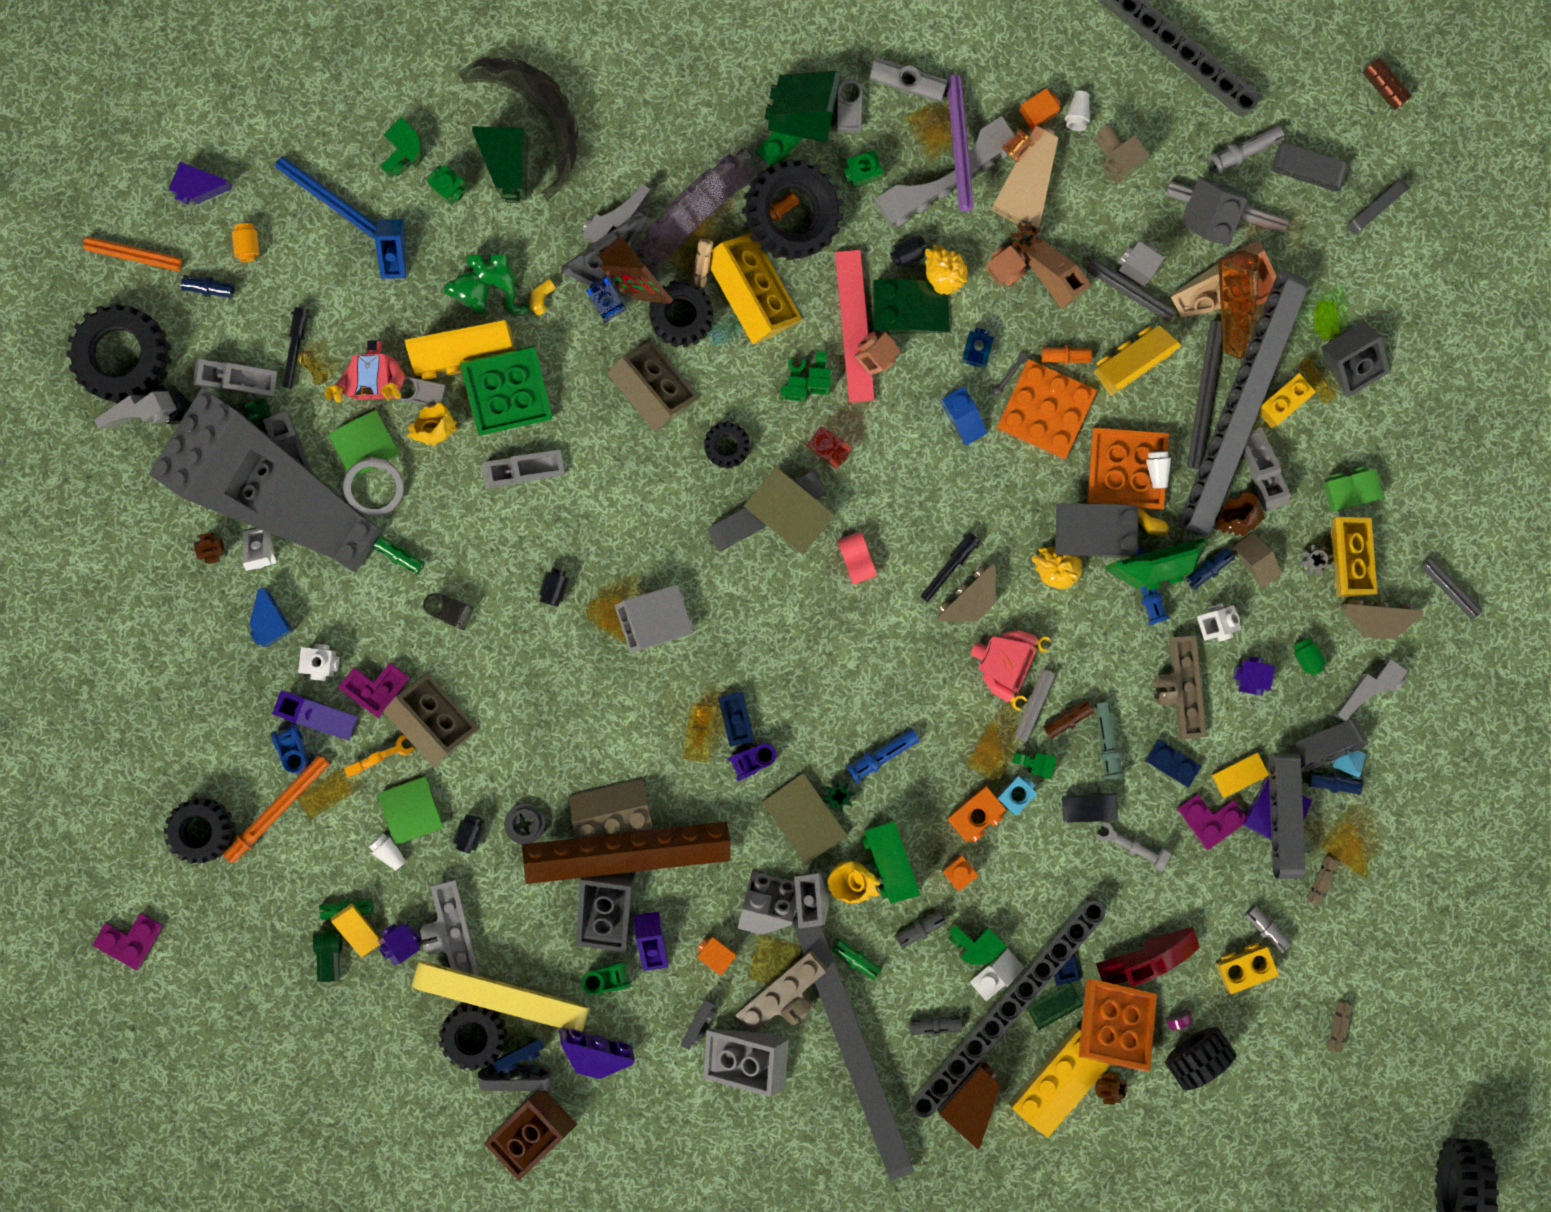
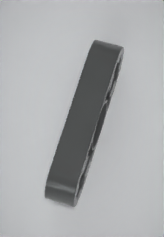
(1378, 206)
(531, 1079)

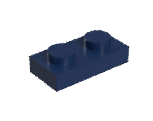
(736, 719)
(1172, 763)
(528, 1051)

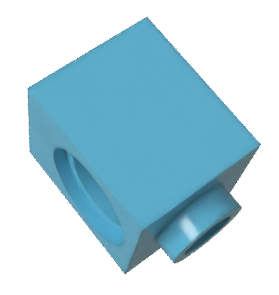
(1006, 799)

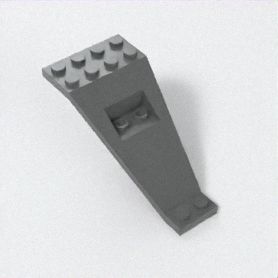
(221, 459)

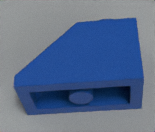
(391, 248)
(964, 416)
(267, 620)

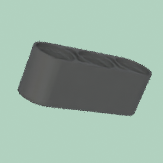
(1309, 167)
(1330, 744)

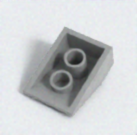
(746, 1060)

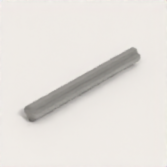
(1249, 213)

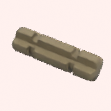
(1323, 880)
(1340, 1026)

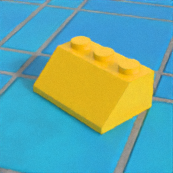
(1135, 358)
(1353, 556)

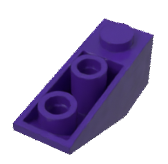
(314, 715)

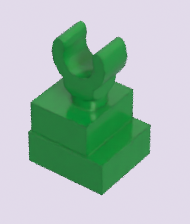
(819, 377)
(796, 384)
(1040, 765)

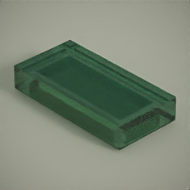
(1054, 1006)

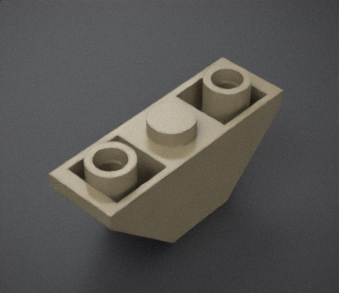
(972, 599)
(1380, 620)

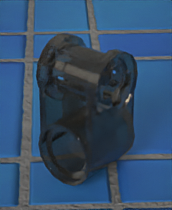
(452, 611)

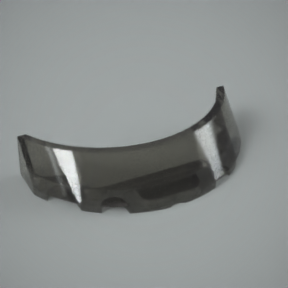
(545, 96)

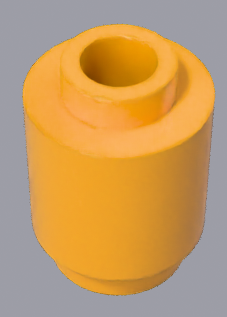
(245, 242)

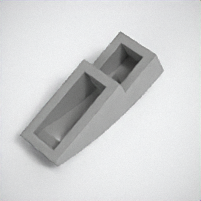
(522, 469)

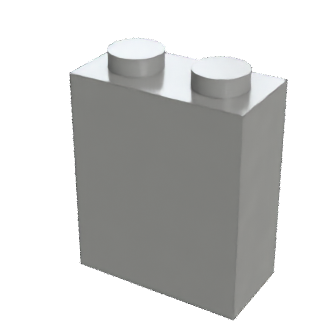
(654, 618)

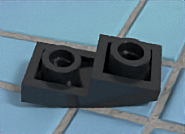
(1090, 807)

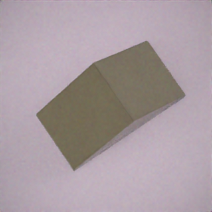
(1258, 559)

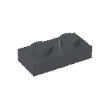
(703, 1015)

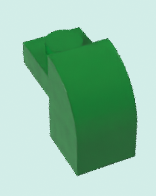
(407, 147)
(981, 949)

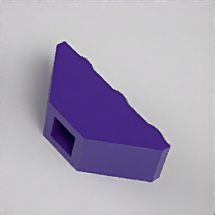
(594, 1054)

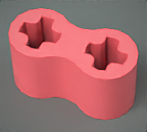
(856, 558)

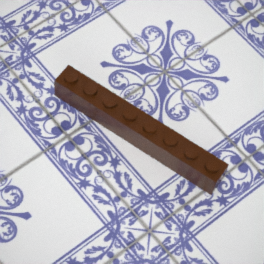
(626, 852)

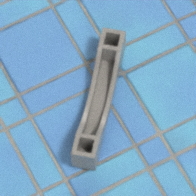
(903, 200)

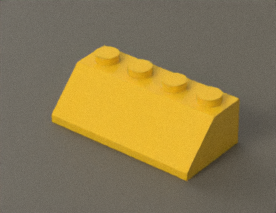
(753, 288)
(445, 350)
(1057, 1086)

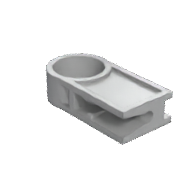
(849, 112)
(426, 392)

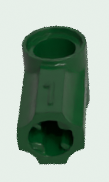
(327, 947)

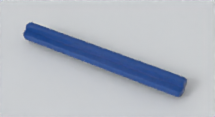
(326, 196)

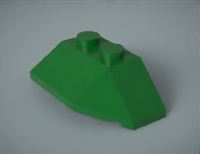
(1159, 566)

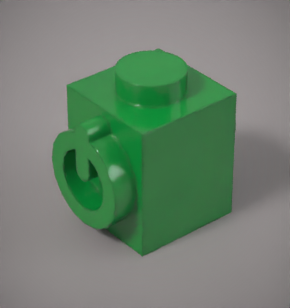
(863, 169)
(447, 184)

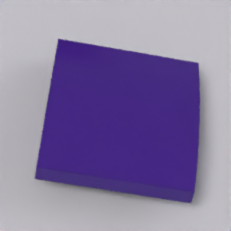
(1258, 815)

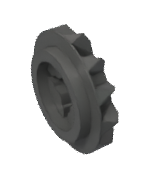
(513, 818)

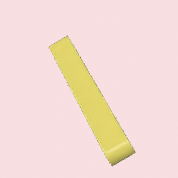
(499, 996)

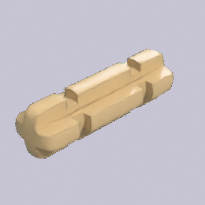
(702, 262)

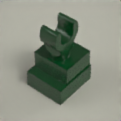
(257, 412)

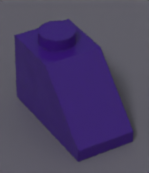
(196, 185)
(650, 941)

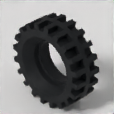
(822, 198)
(152, 358)
(1466, 1177)

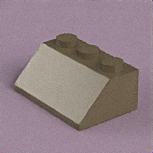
(652, 385)
(430, 720)
(611, 810)

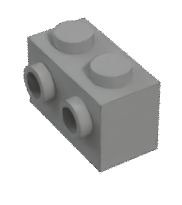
(1140, 263)

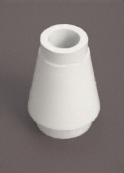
(1078, 113)
(1159, 468)
(386, 850)

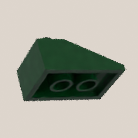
(909, 307)

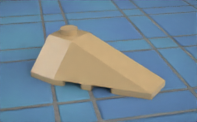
(1203, 292)

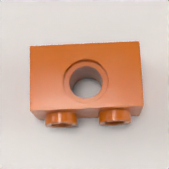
(961, 817)

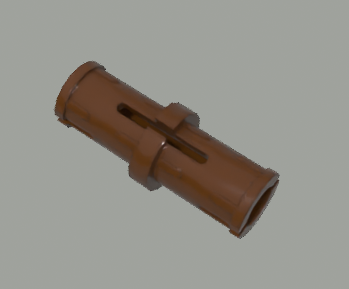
(1068, 719)

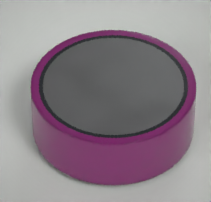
(1179, 1020)

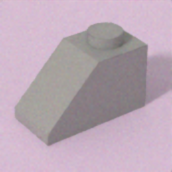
(811, 900)

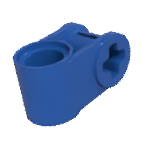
(290, 747)

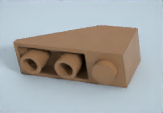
(1057, 273)

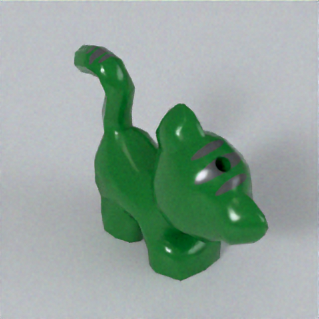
(472, 287)

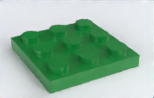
(506, 390)

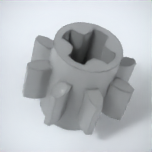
(1308, 561)

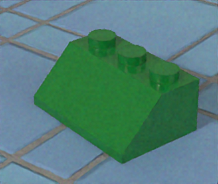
(890, 862)

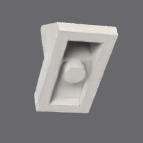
(257, 549)
(997, 974)

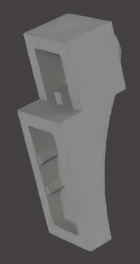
(600, 226)
(234, 378)
(150, 408)
(1265, 471)
(1387, 678)

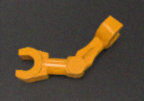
(378, 757)

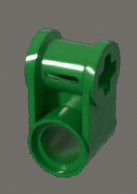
(608, 978)

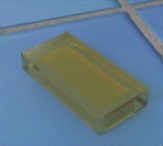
(326, 795)

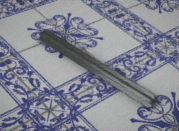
(1205, 395)

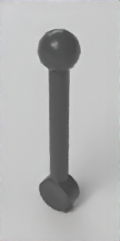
(1022, 358)

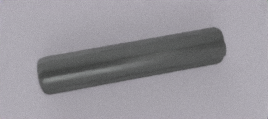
(1451, 588)

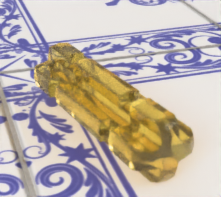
(1317, 380)

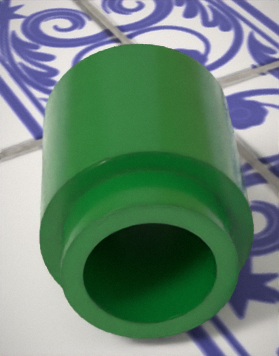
(1310, 657)

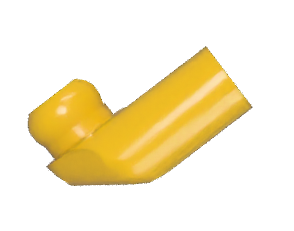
(538, 295)
(1152, 525)

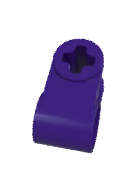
(751, 761)

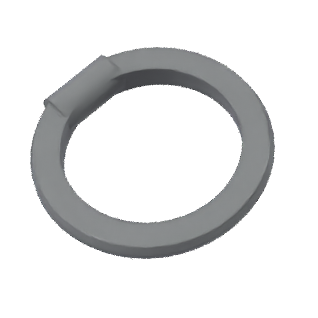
(377, 463)

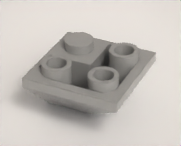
(767, 904)

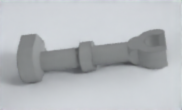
(1160, 859)

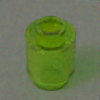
(1326, 319)

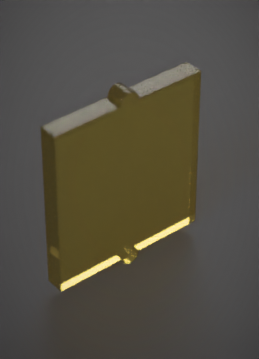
(772, 960)

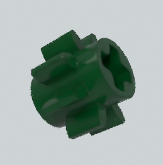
(833, 791)

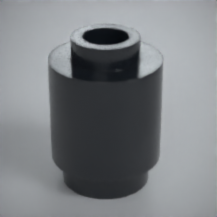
(908, 251)
(553, 587)
(469, 833)

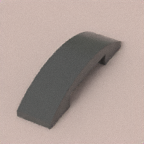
(283, 432)

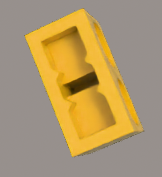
(1285, 400)
(1248, 975)

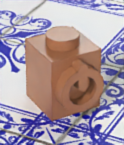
(1006, 266)
(877, 352)

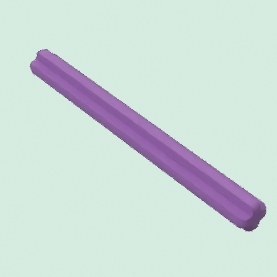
(960, 143)

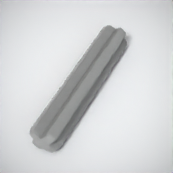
(1034, 705)

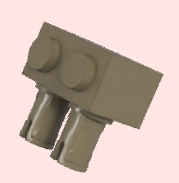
(1122, 156)

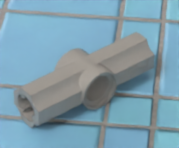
(892, 74)

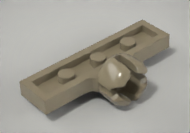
(1183, 687)
(784, 995)

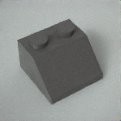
(1214, 210)
(1356, 358)

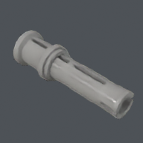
(1236, 153)

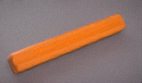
(132, 253)

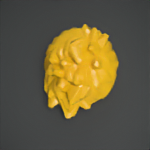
(945, 270)
(432, 425)
(1057, 570)
(852, 882)

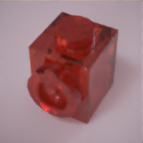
(829, 447)

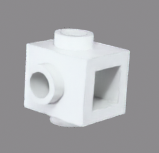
(1219, 622)
(309, 662)

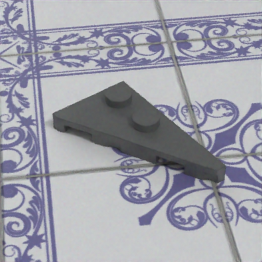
(587, 264)

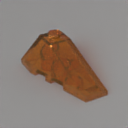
(1238, 296)

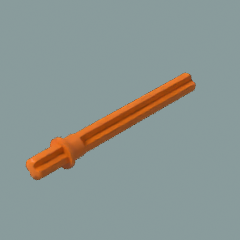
(270, 815)

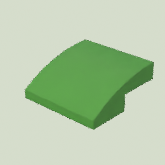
(363, 439)
(410, 810)

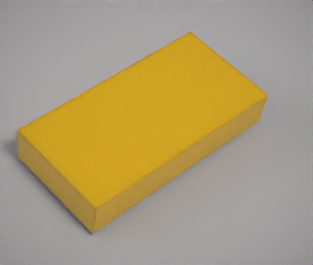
(1240, 775)
(356, 930)

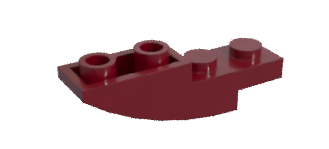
(1157, 958)

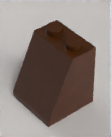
(972, 1103)

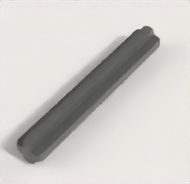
(1131, 290)

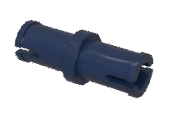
(207, 286)
(1210, 568)
(1335, 783)

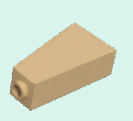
(1027, 185)

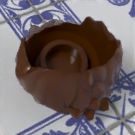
(1240, 515)

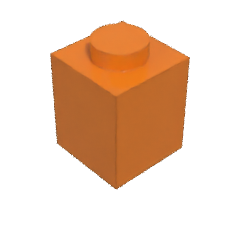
(1040, 108)
(959, 872)
(715, 954)

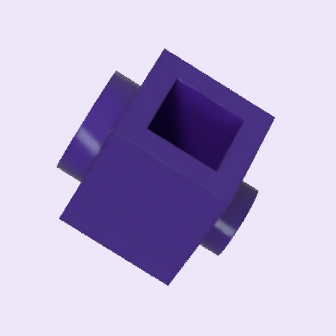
(1253, 676)
(399, 943)

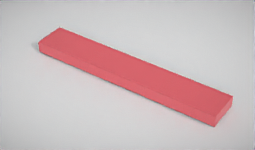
(853, 323)

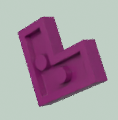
(378, 694)
(1211, 827)
(129, 947)

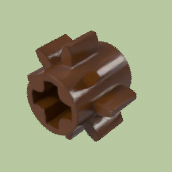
(1028, 230)
(209, 548)
(1111, 1088)

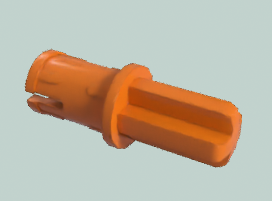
(783, 205)
(1066, 355)

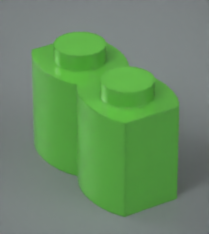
(1353, 489)

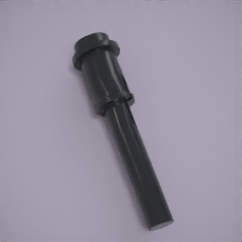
(296, 333)
(958, 556)

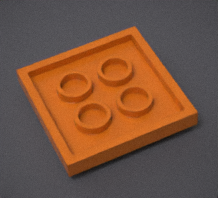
(1046, 409)
(1120, 468)
(1117, 1025)

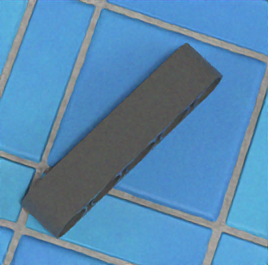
(744, 523)
(1286, 816)

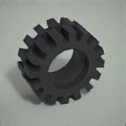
(719, 431)

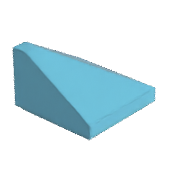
(1351, 763)

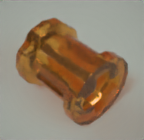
(1018, 145)

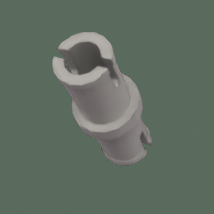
(1268, 929)

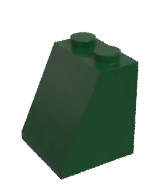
(803, 104)
(506, 159)

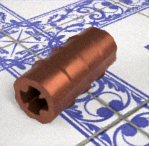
(1387, 84)

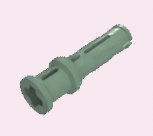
(1110, 754)

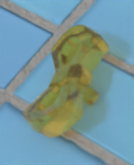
(318, 374)

